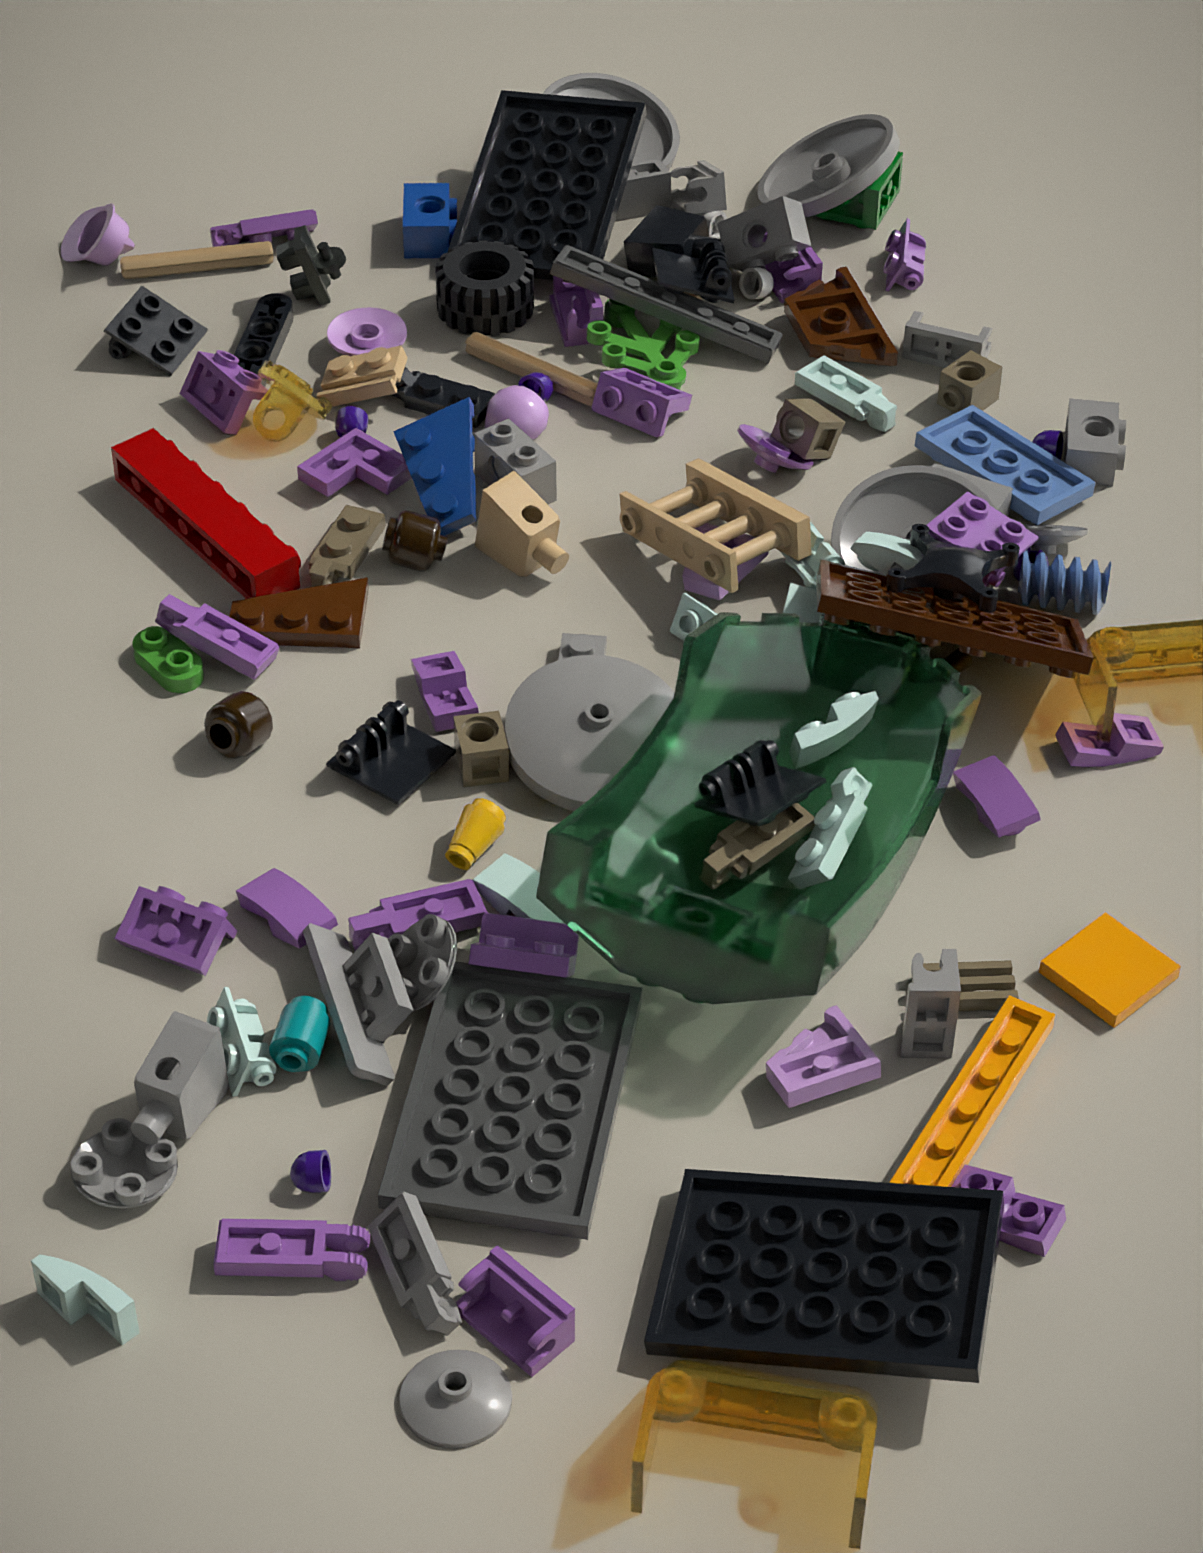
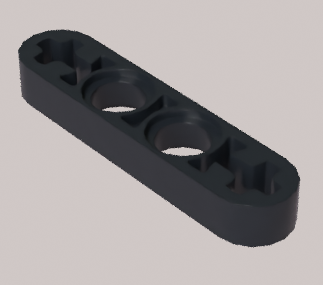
(261, 322)

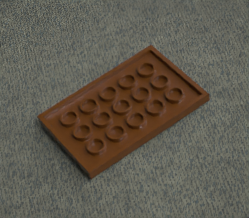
(1011, 630)

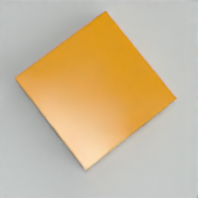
(1109, 969)

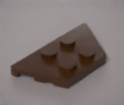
(839, 322)

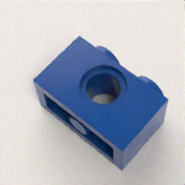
(428, 219)

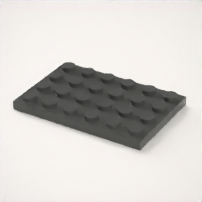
(514, 1100)

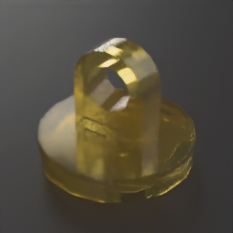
(289, 395)

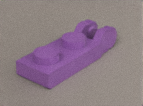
(290, 1249)

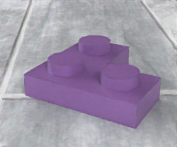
(351, 458)

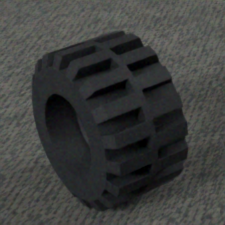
(484, 288)

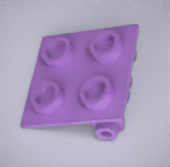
(979, 526)

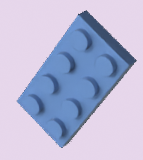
(990, 450)

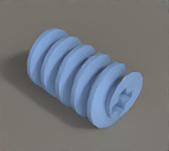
(1063, 583)

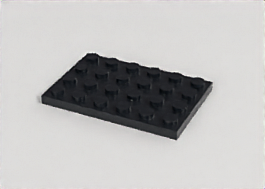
(551, 175)
(828, 1275)

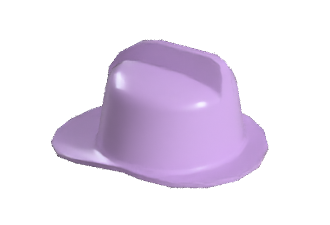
(97, 237)

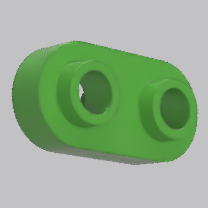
(168, 660)

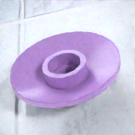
(364, 330)

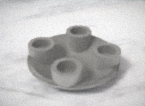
(425, 958)
(121, 1169)

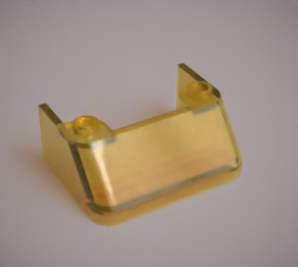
(1136, 655)
(762, 1404)

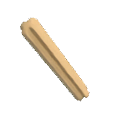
(196, 260)
(522, 364)

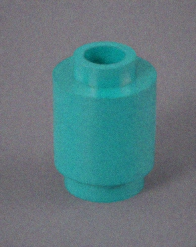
(300, 1034)

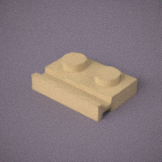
(363, 375)

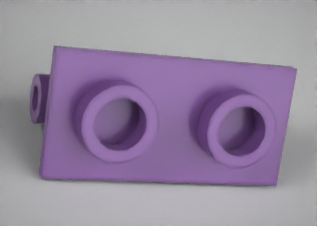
(905, 258)

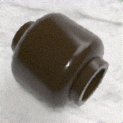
(414, 540)
(238, 724)

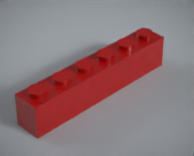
(205, 516)

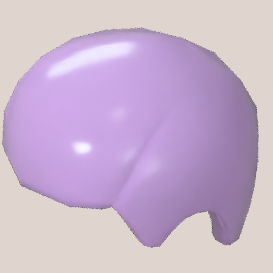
(521, 406)

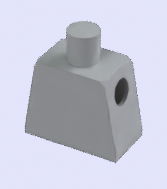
(180, 1079)

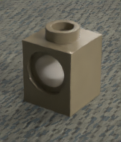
(969, 382)
(807, 428)
(481, 748)

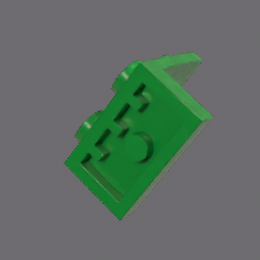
(871, 204)

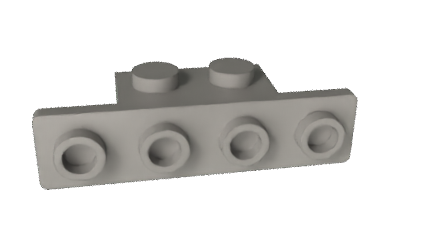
(362, 997)

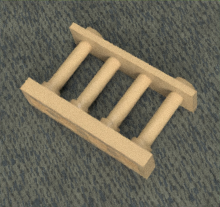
(718, 497)

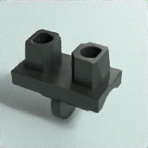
(315, 265)

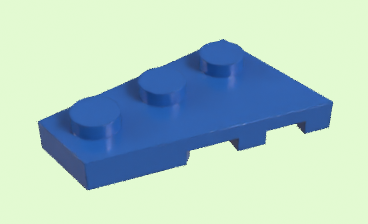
(441, 464)

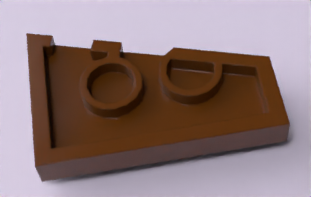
(308, 616)

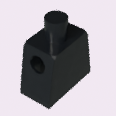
(668, 231)

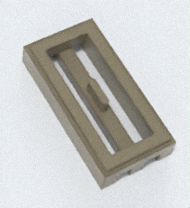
(983, 976)

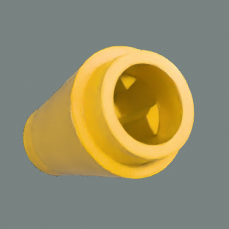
(475, 832)

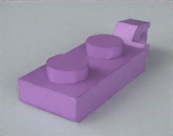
(263, 228)
(217, 636)
(454, 902)

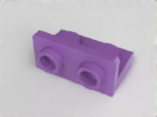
(221, 389)
(638, 400)
(174, 930)
(525, 945)

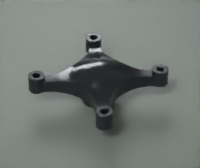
(952, 569)

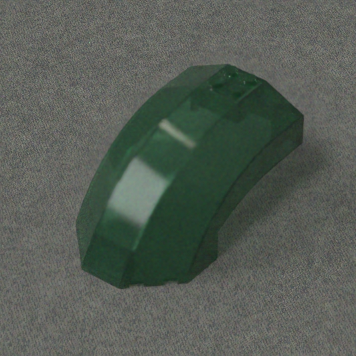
(634, 852)

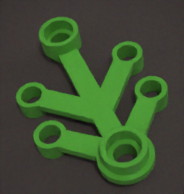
(656, 366)

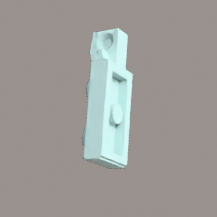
(847, 392)
(833, 830)

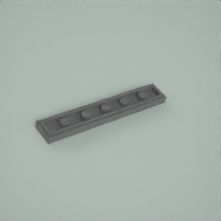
(673, 308)

